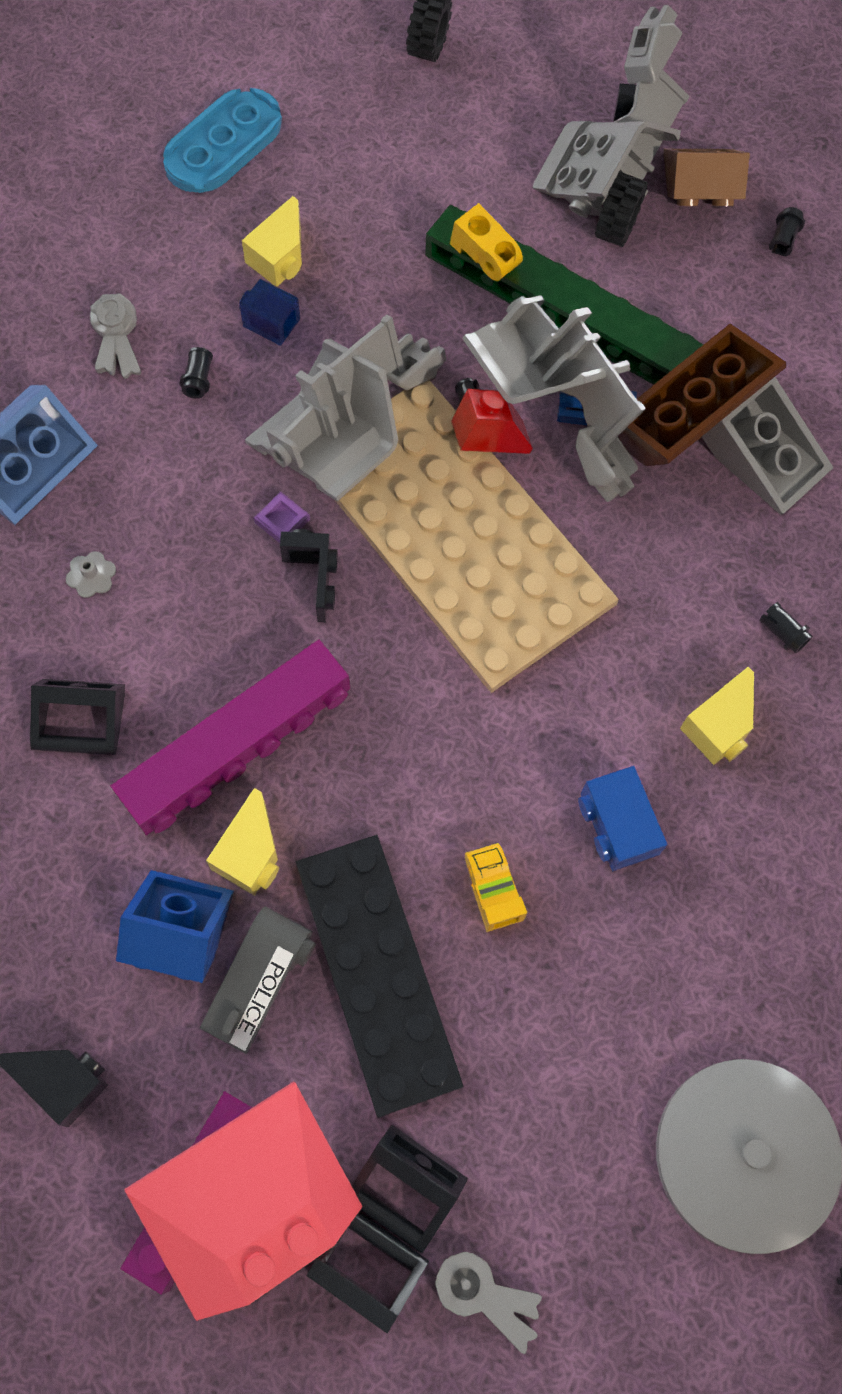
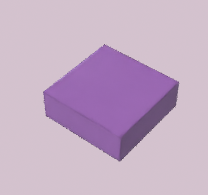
(281, 515)

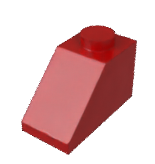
(489, 424)

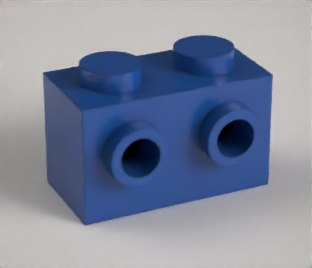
(621, 818)

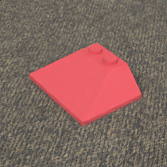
(246, 1205)

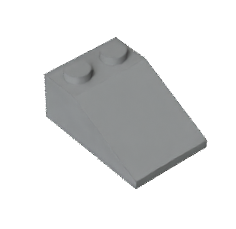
(769, 448)

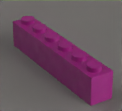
(232, 737)

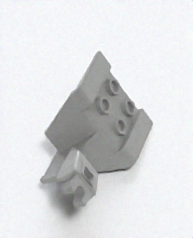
(593, 153)
(534, 358)
(344, 411)

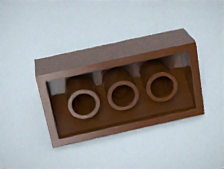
(698, 395)

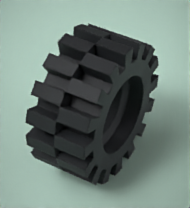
(428, 28)
(621, 209)

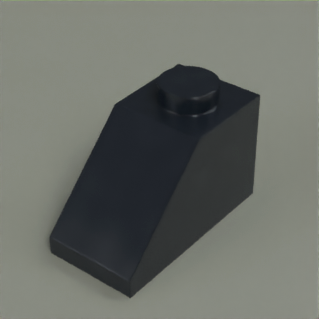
(57, 1080)

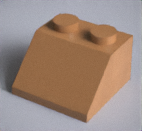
(706, 175)

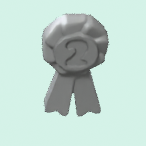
(114, 319)
(468, 1287)

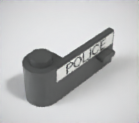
(255, 977)

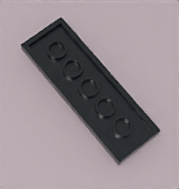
(378, 976)

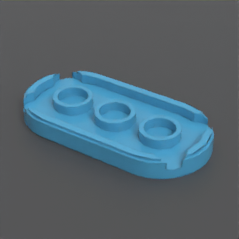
(222, 140)

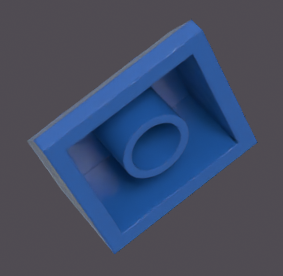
(173, 926)

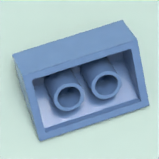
(36, 449)

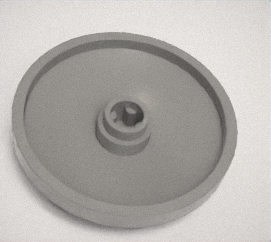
(749, 1156)

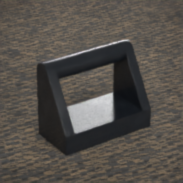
(76, 693)
(421, 1172)
(354, 1294)

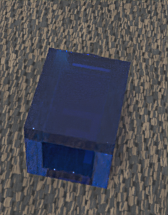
(269, 311)

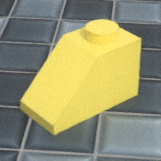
(275, 244)
(724, 719)
(247, 848)

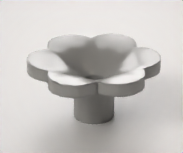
(90, 574)

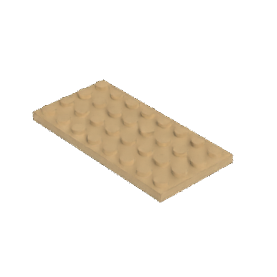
(472, 545)

